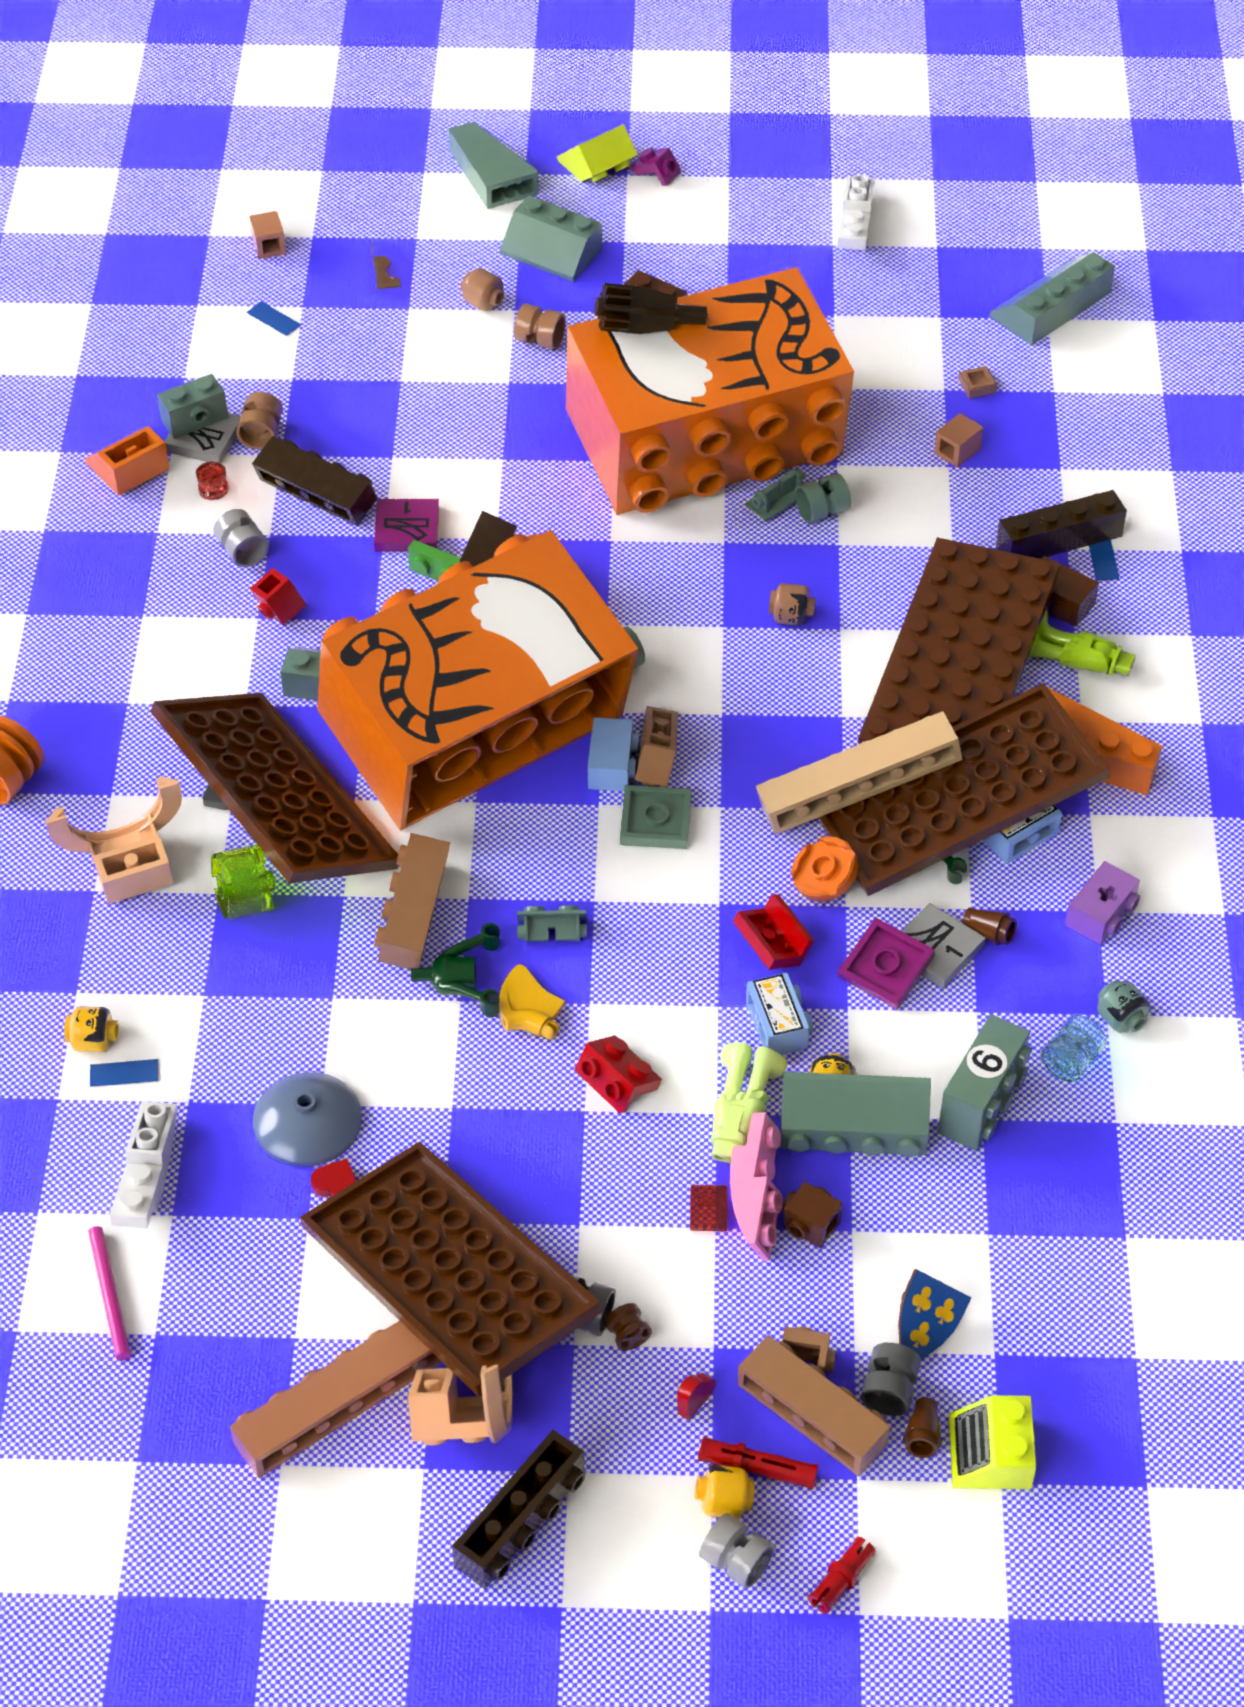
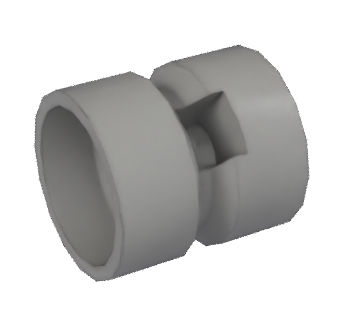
(241, 538)
(739, 1552)

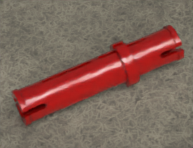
(758, 1462)

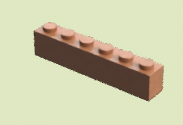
(330, 1397)

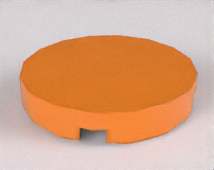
(825, 869)

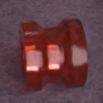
(212, 480)

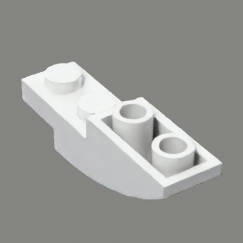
(856, 212)
(146, 1165)

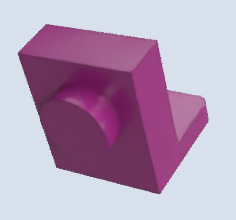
(657, 161)

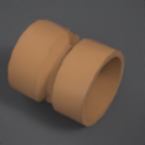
(534, 326)
(259, 419)

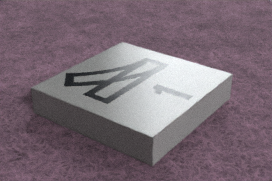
(206, 443)
(952, 941)

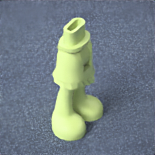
(735, 1109)

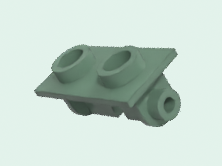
(776, 496)
(564, 921)

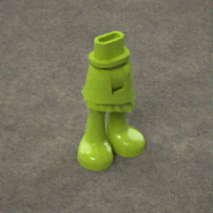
(1081, 650)

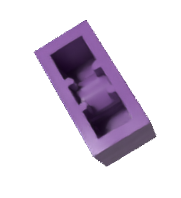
(1103, 903)

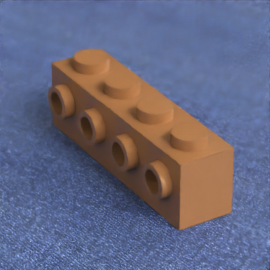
(413, 901)
(814, 1404)

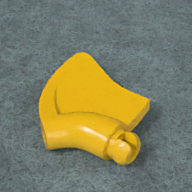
(528, 1005)

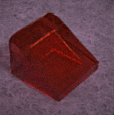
(708, 1207)

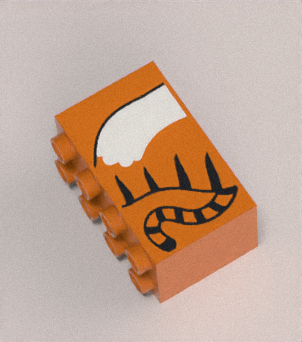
(713, 399)
(473, 676)

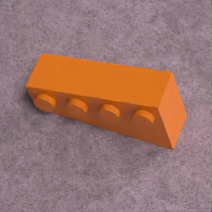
(1129, 756)

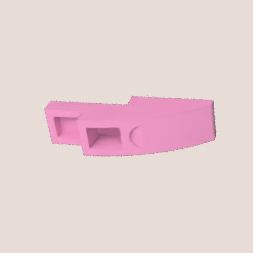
(752, 1192)

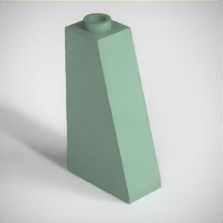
(491, 167)

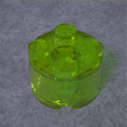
(242, 882)

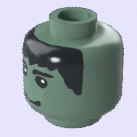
(1123, 1006)

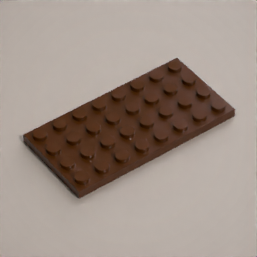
(962, 636)
(1011, 768)
(275, 787)
(450, 1266)

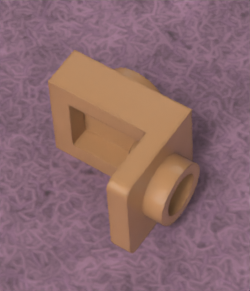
(811, 1346)

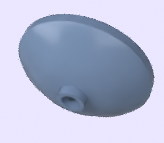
(312, 1132)

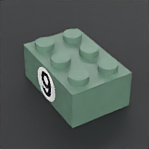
(984, 1082)

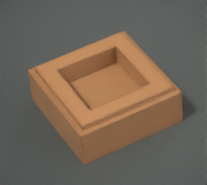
(977, 382)

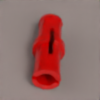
(842, 1575)

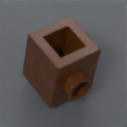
(811, 1214)

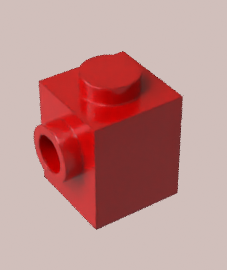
(277, 597)

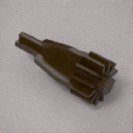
(643, 310)

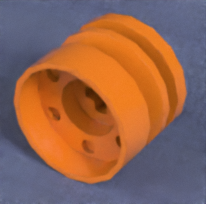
(19, 758)

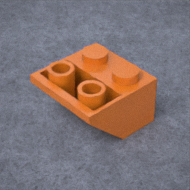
(130, 460)

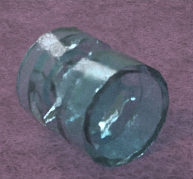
(1073, 1048)

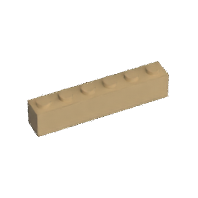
(859, 772)

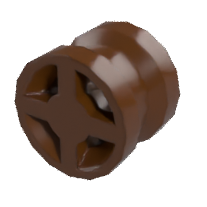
(628, 1327)

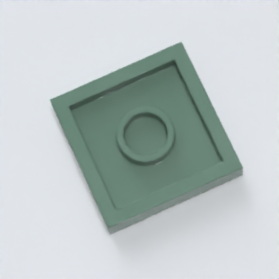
(655, 817)

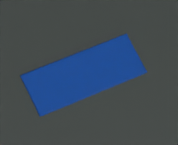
(273, 318)
(1104, 561)
(123, 1072)

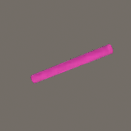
(109, 1293)

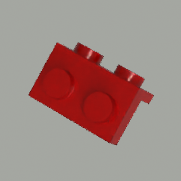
(775, 934)
(616, 1072)

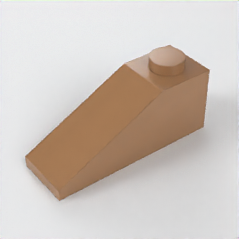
(657, 747)

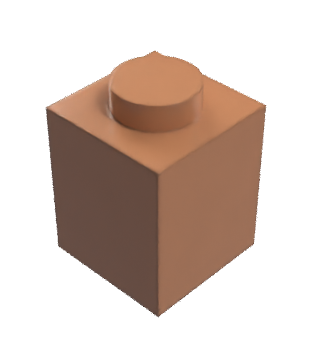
(267, 234)
(958, 440)

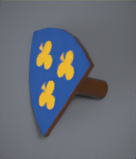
(929, 1313)

